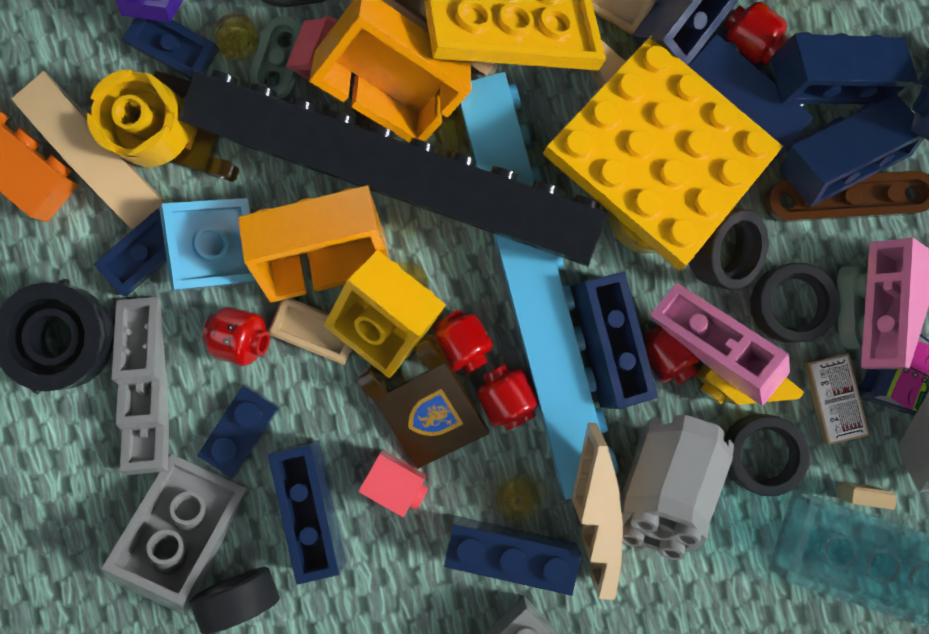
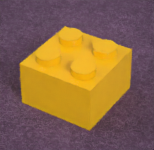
(383, 313)

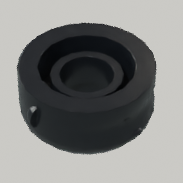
(23, 333)

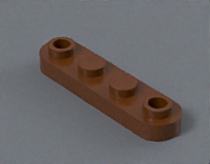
(873, 197)

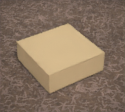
(866, 495)

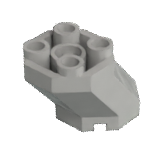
(674, 485)

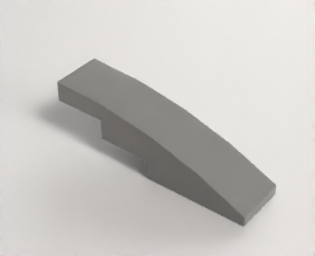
(142, 386)

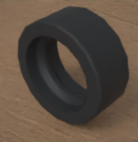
(748, 255)
(826, 295)
(798, 454)
(234, 600)

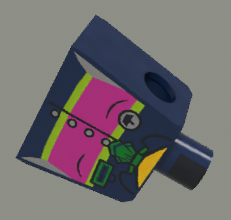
(900, 388)

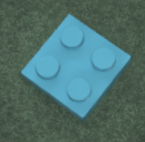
(204, 243)

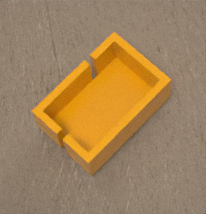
(393, 70)
(334, 230)

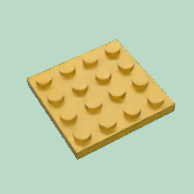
(516, 32)
(663, 152)

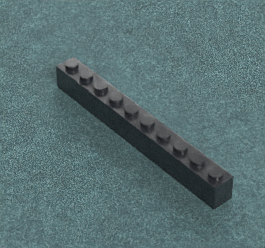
(394, 168)

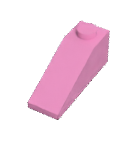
(894, 302)
(723, 343)

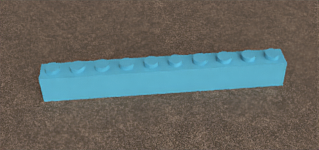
(535, 287)

